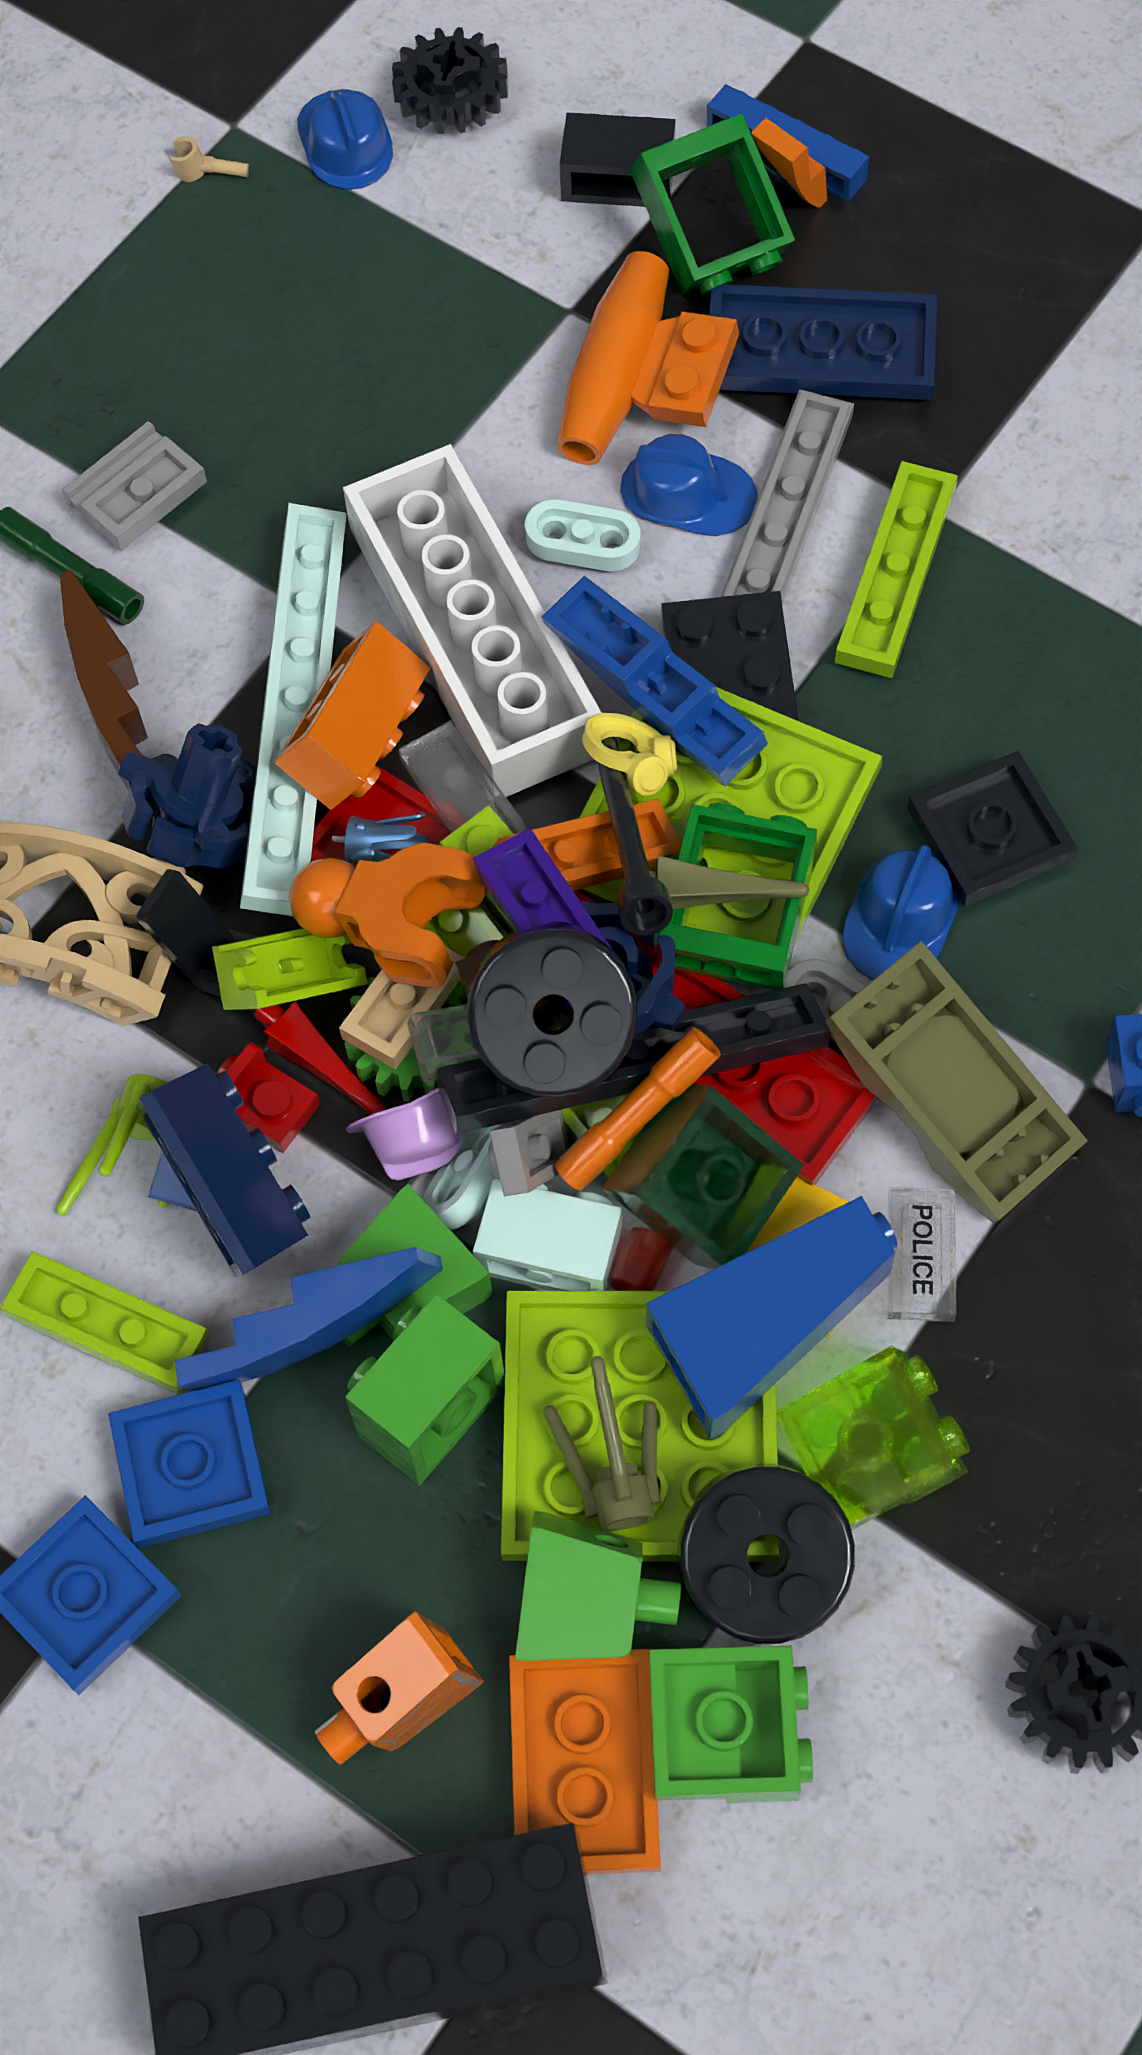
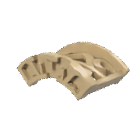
(104, 978)

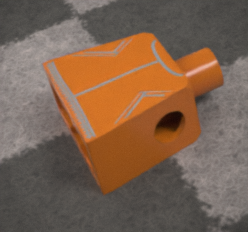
(425, 1681)

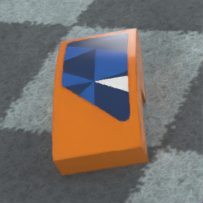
(789, 163)

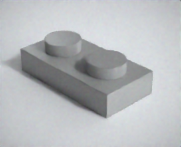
(526, 1151)

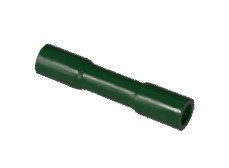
(39, 547)

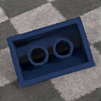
(224, 1168)

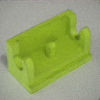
(283, 969)

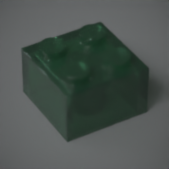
(703, 1176)

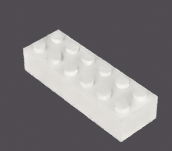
(472, 619)

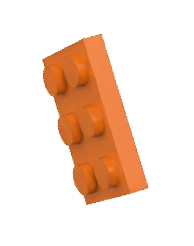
(587, 1756)

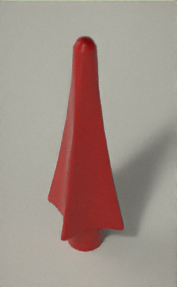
(300, 1041)

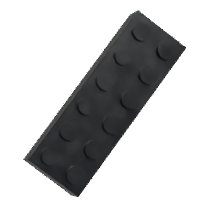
(374, 1948)

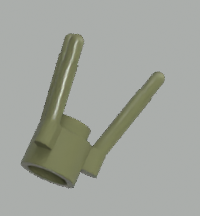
(622, 1495)

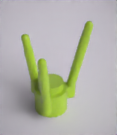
(121, 1124)

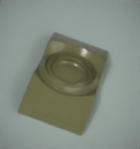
(954, 1083)

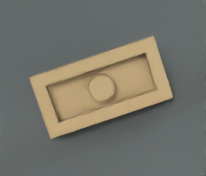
(382, 1015)

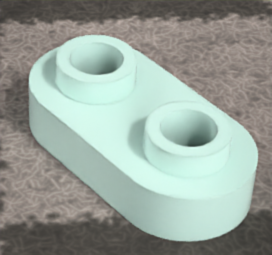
(584, 535)
(462, 1185)

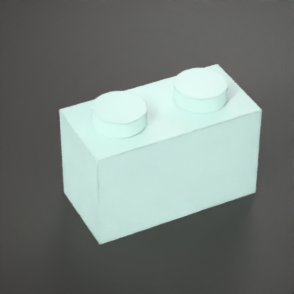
(549, 1239)

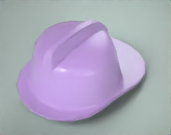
(412, 1136)

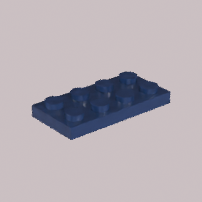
(830, 341)

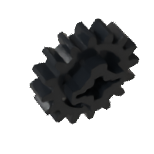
(450, 80)
(1055, 1702)

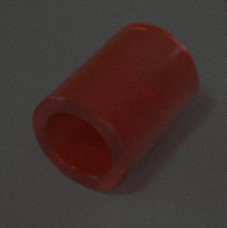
(640, 1261)

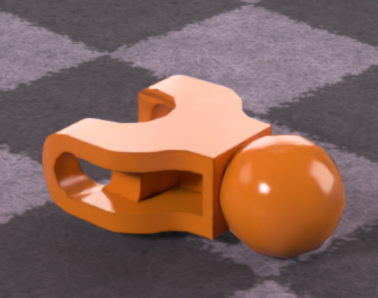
(389, 905)

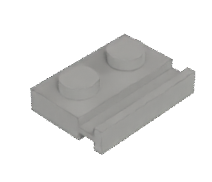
(134, 485)

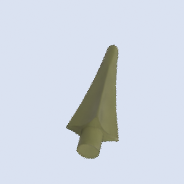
(700, 885)

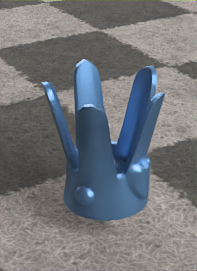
(368, 836)

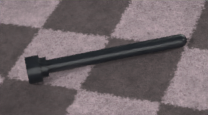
(642, 900)

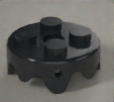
(541, 963)
(716, 1542)

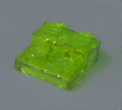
(876, 1436)

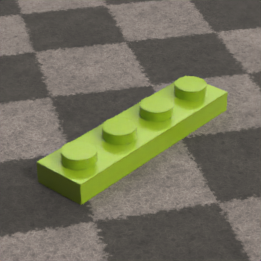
(896, 569)

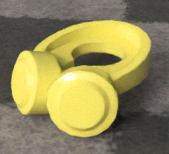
(645, 770)

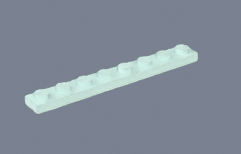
(298, 665)

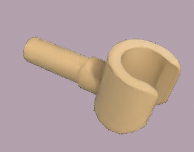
(192, 164)

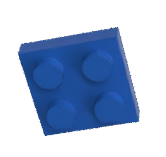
(189, 1464)
(83, 1594)

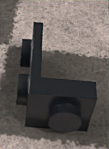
(186, 929)

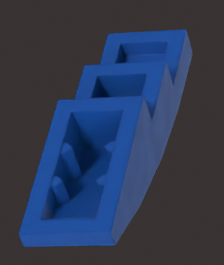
(654, 680)
(324, 1312)

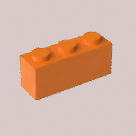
(354, 717)

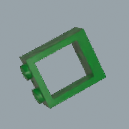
(722, 139)
(728, 955)

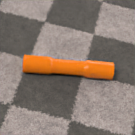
(666, 1080)

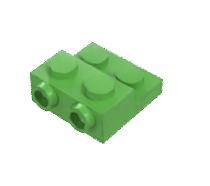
(728, 1724)

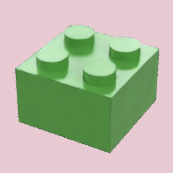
(425, 1387)

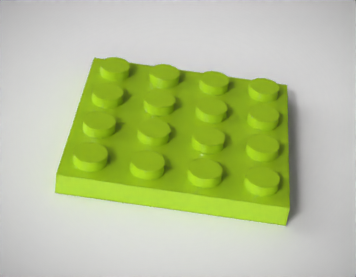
(796, 776)
(549, 1363)

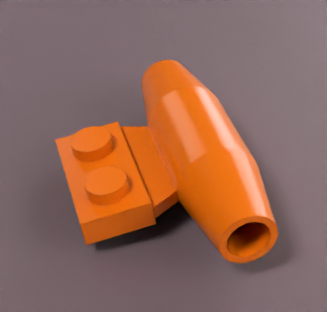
(636, 358)

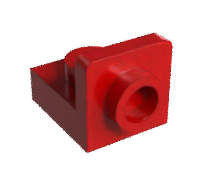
(270, 1097)

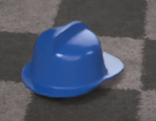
(345, 139)
(687, 487)
(896, 907)

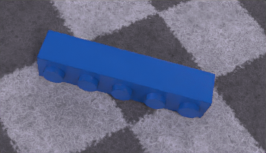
(844, 166)

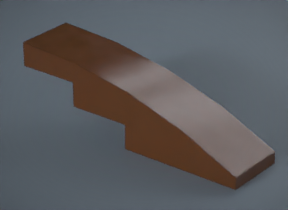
(103, 673)

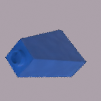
(764, 1311)

